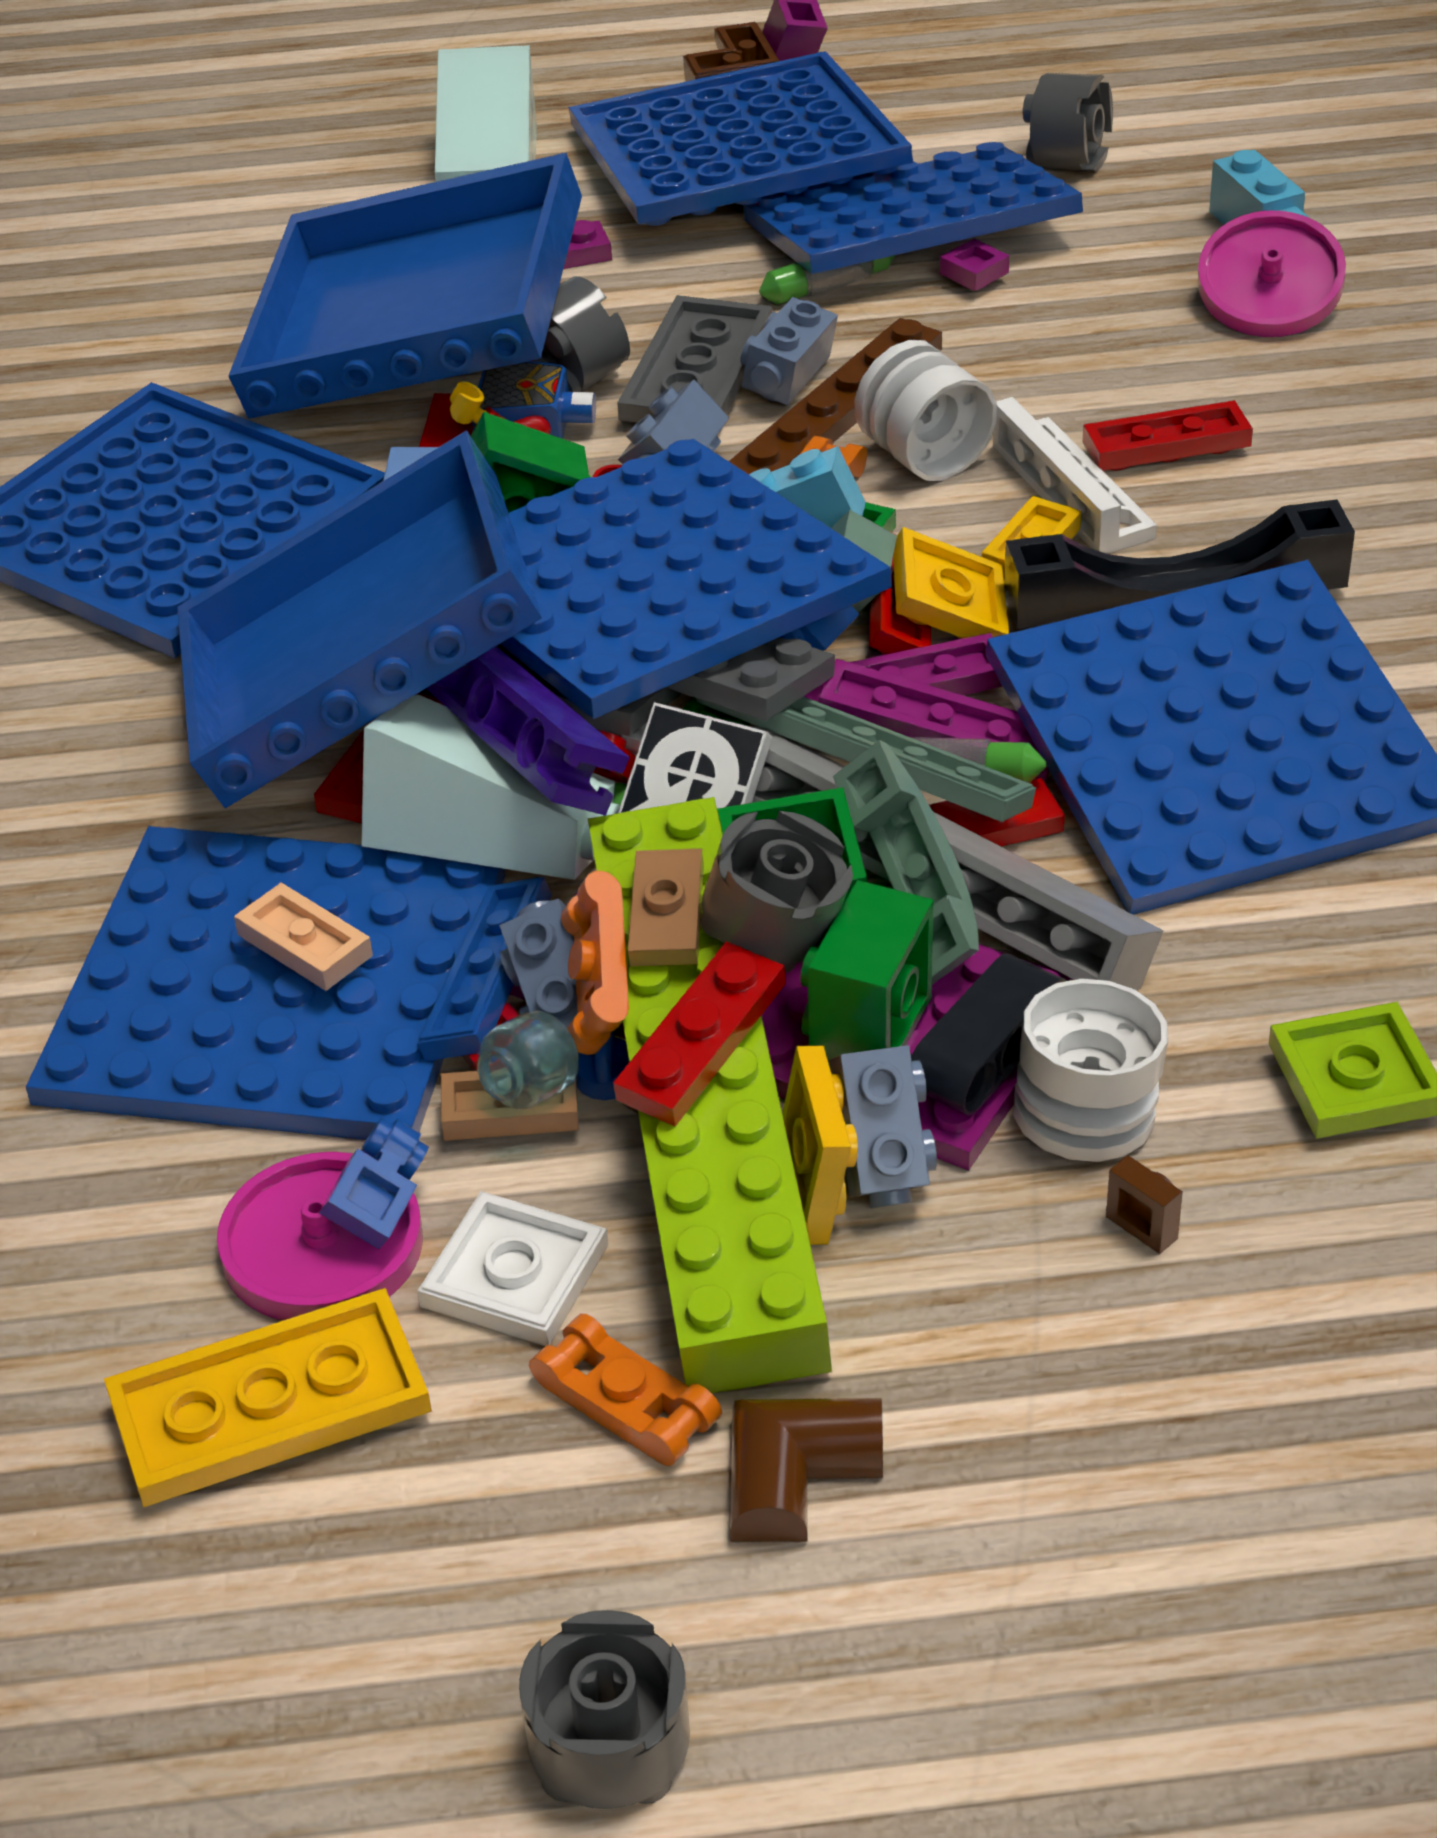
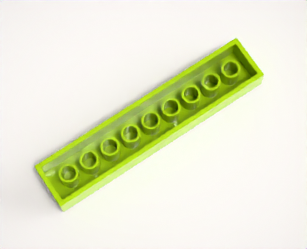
(725, 1173)

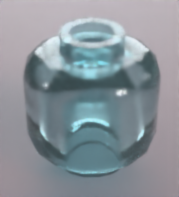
(527, 1060)

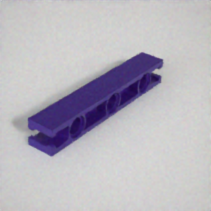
(531, 729)

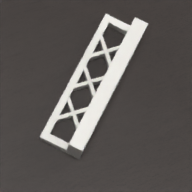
(1070, 478)

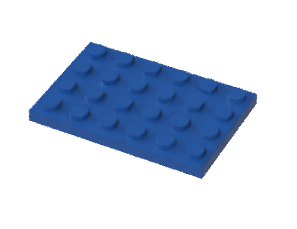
(912, 207)

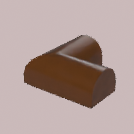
(738, 48)
(783, 1445)

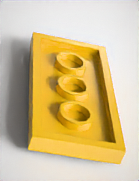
(266, 1396)

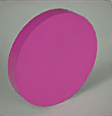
(1271, 273)
(293, 1259)

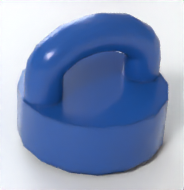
(601, 1069)

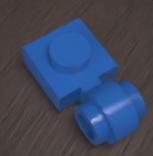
(376, 1182)

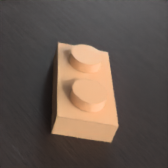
(303, 936)

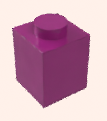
(795, 28)

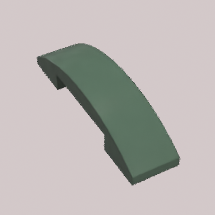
(912, 849)

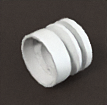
(925, 410)
(1089, 1069)

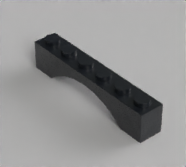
(1061, 579)

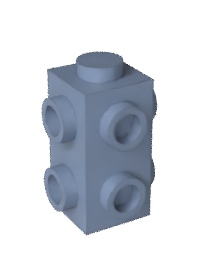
(788, 350)
(676, 417)
(539, 960)
(882, 1105)

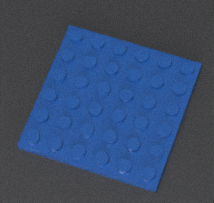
(738, 137)
(161, 509)
(673, 574)
(1220, 735)
(214, 1031)

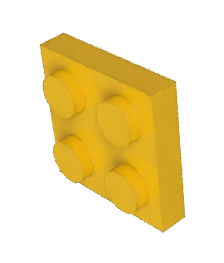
(948, 587)
(818, 1140)

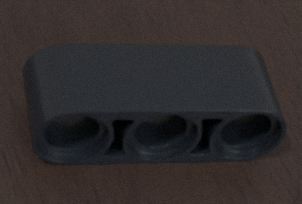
(980, 1035)

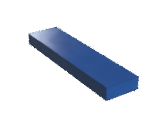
(477, 980)

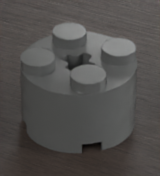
(1068, 121)
(584, 335)
(775, 886)
(605, 1711)

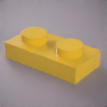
(1034, 519)

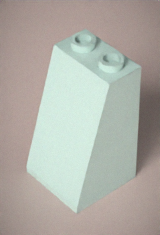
(484, 110)
(454, 798)

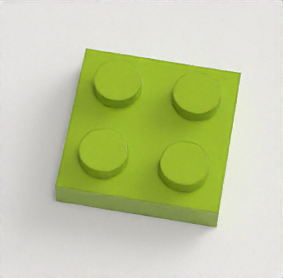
(1356, 1069)

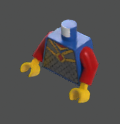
(525, 394)

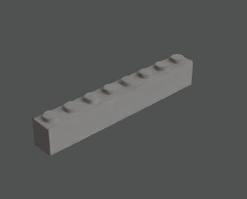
(1008, 893)

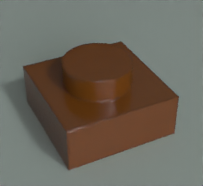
(1144, 1204)

